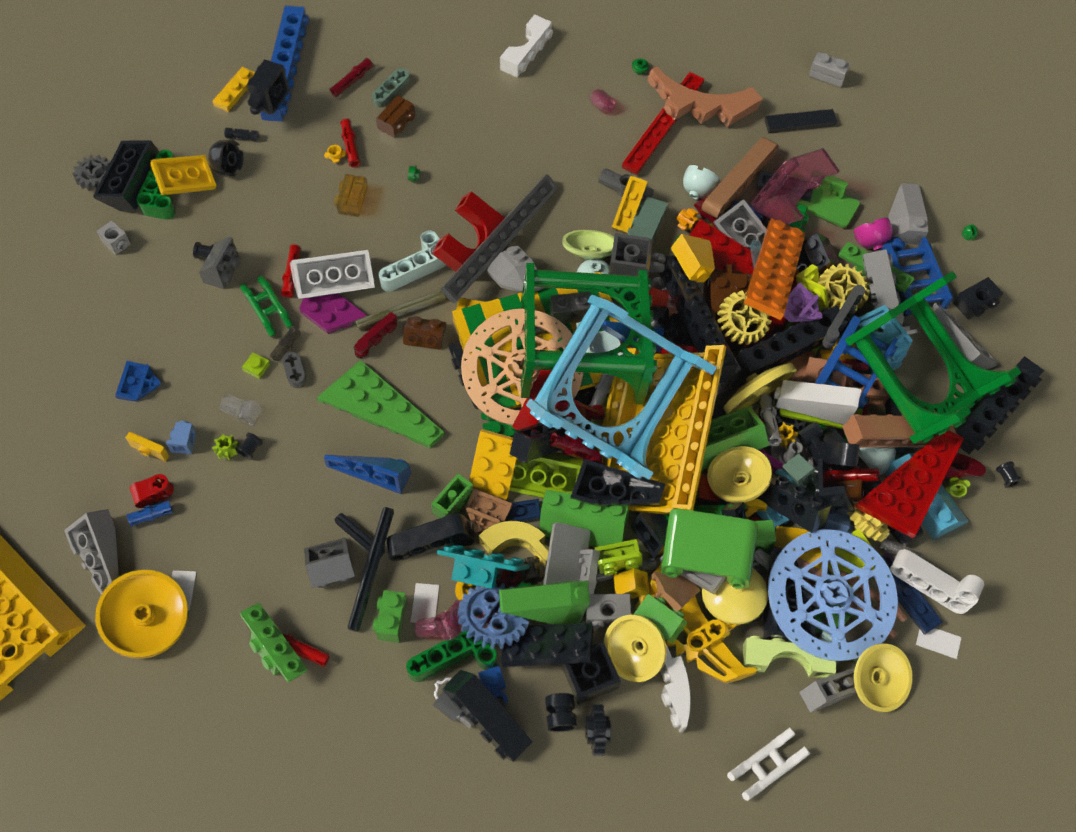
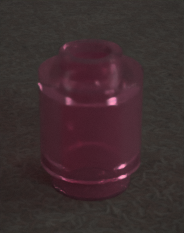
(603, 101)

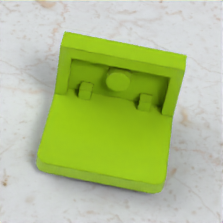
(619, 557)

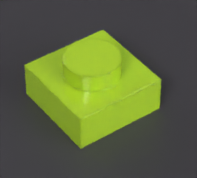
(256, 365)

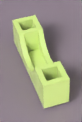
(762, 652)

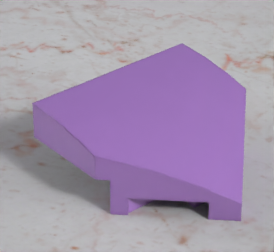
(802, 305)

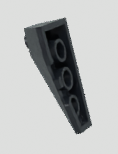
(610, 486)
(771, 628)

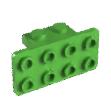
(831, 203)

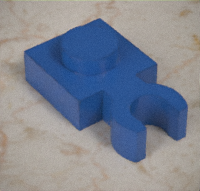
(494, 682)

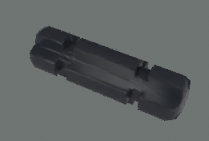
(241, 134)

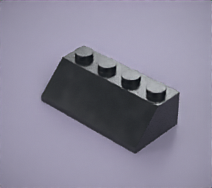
(126, 174)

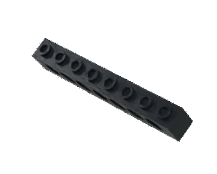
(696, 314)

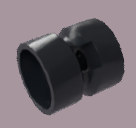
(561, 715)

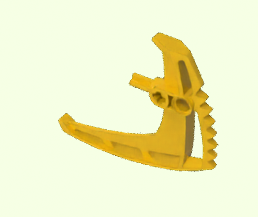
(700, 629)

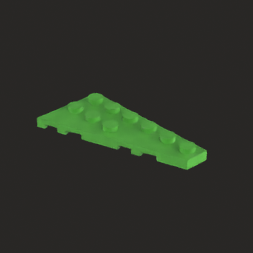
(376, 402)

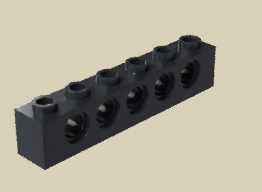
(786, 350)
(1006, 398)

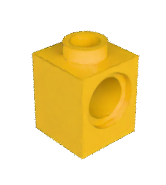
(632, 582)

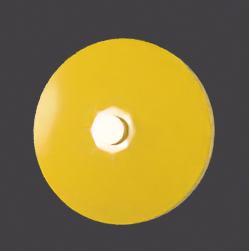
(141, 614)

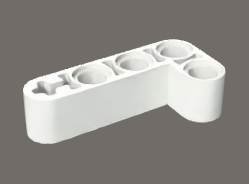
(937, 584)

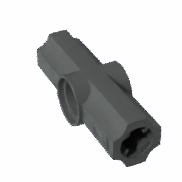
(619, 182)

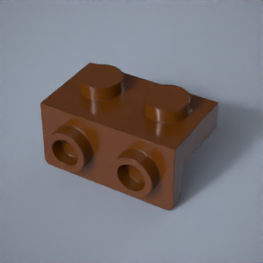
(424, 332)

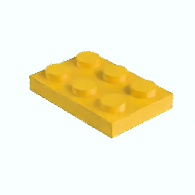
(183, 174)
(493, 465)

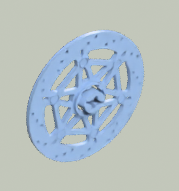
(824, 597)

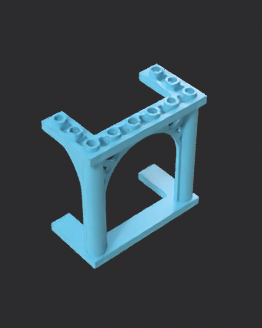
(633, 449)

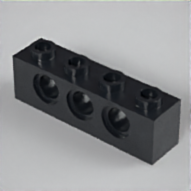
(796, 503)

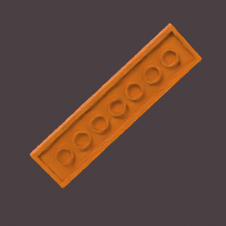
(775, 269)

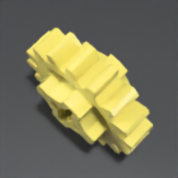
(869, 525)

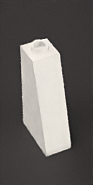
(818, 400)

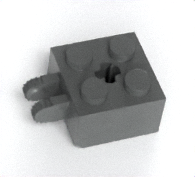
(634, 254)

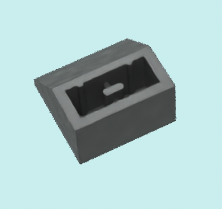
(220, 263)

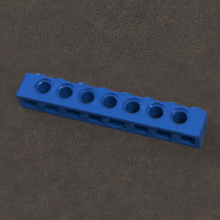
(287, 52)

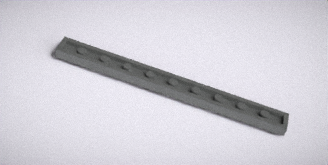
(499, 239)

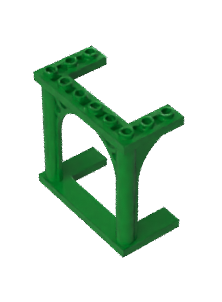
(632, 368)
(972, 378)

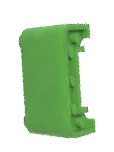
(710, 546)

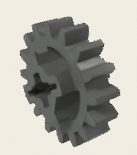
(90, 172)

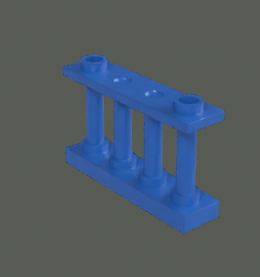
(929, 264)
(834, 363)

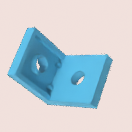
(891, 330)

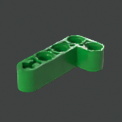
(150, 197)
(449, 657)

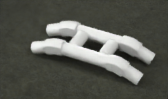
(771, 750)

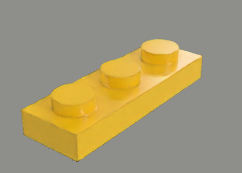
(233, 90)
(629, 204)

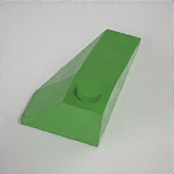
(549, 602)

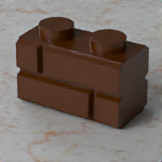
(396, 116)

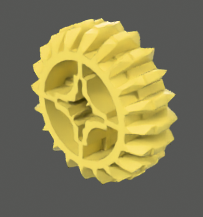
(850, 278)
(739, 332)

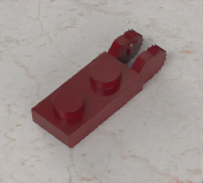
(375, 335)

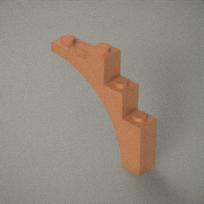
(703, 106)

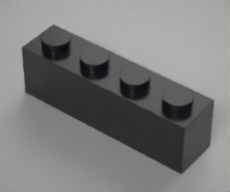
(533, 442)

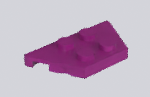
(330, 312)

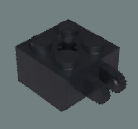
(267, 88)
(602, 682)

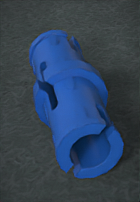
(149, 513)

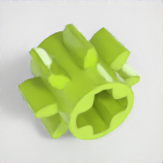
(225, 447)

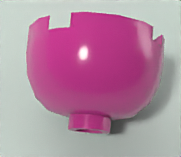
(874, 234)

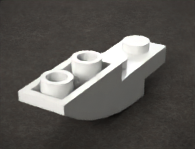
(677, 692)

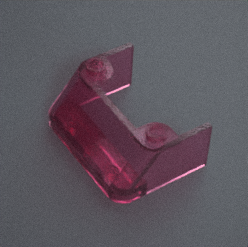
(789, 184)

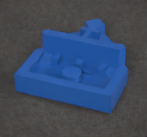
(136, 382)

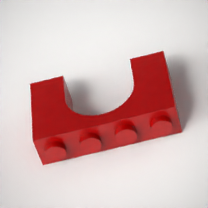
(484, 221)

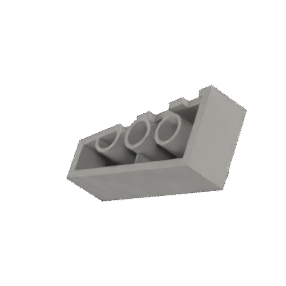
(881, 281)

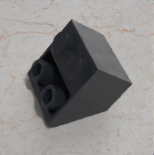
(817, 251)

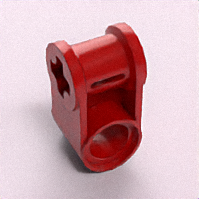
(150, 490)

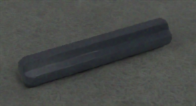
(355, 532)

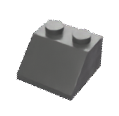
(328, 563)

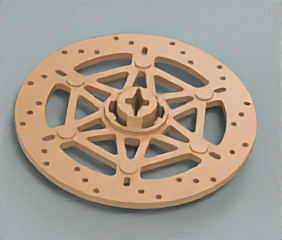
(514, 360)

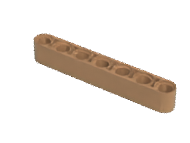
(740, 177)

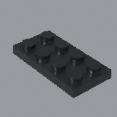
(550, 645)

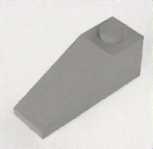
(829, 690)

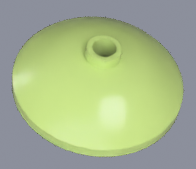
(588, 244)

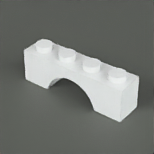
(516, 59)

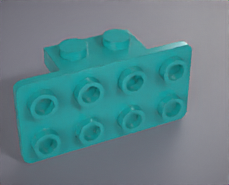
(479, 568)

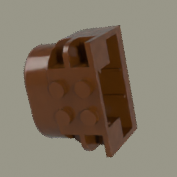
(721, 285)

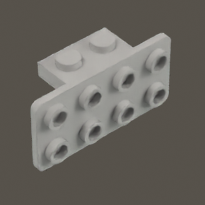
(570, 556)

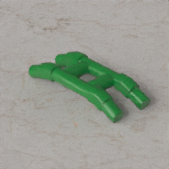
(262, 314)

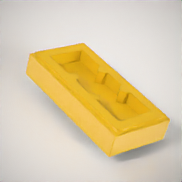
(147, 447)

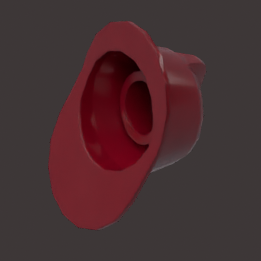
(964, 466)

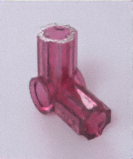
(443, 625)

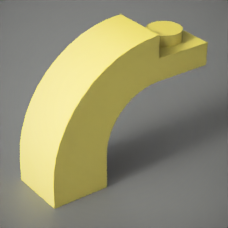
(515, 534)

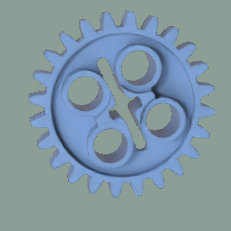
(476, 604)

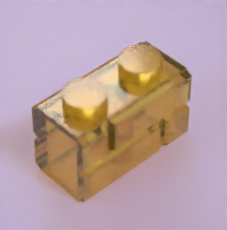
(351, 195)

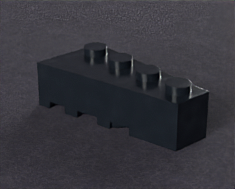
(487, 715)

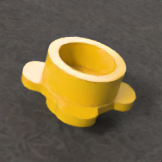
(334, 153)

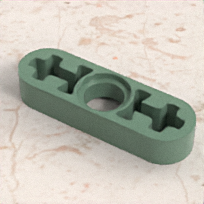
(392, 80)

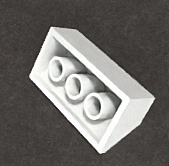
(332, 274)

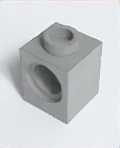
(113, 237)

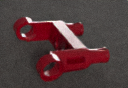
(576, 447)

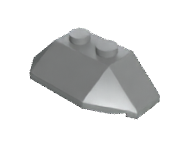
(509, 269)

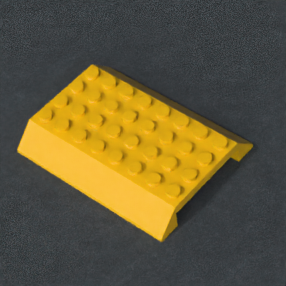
(681, 434)

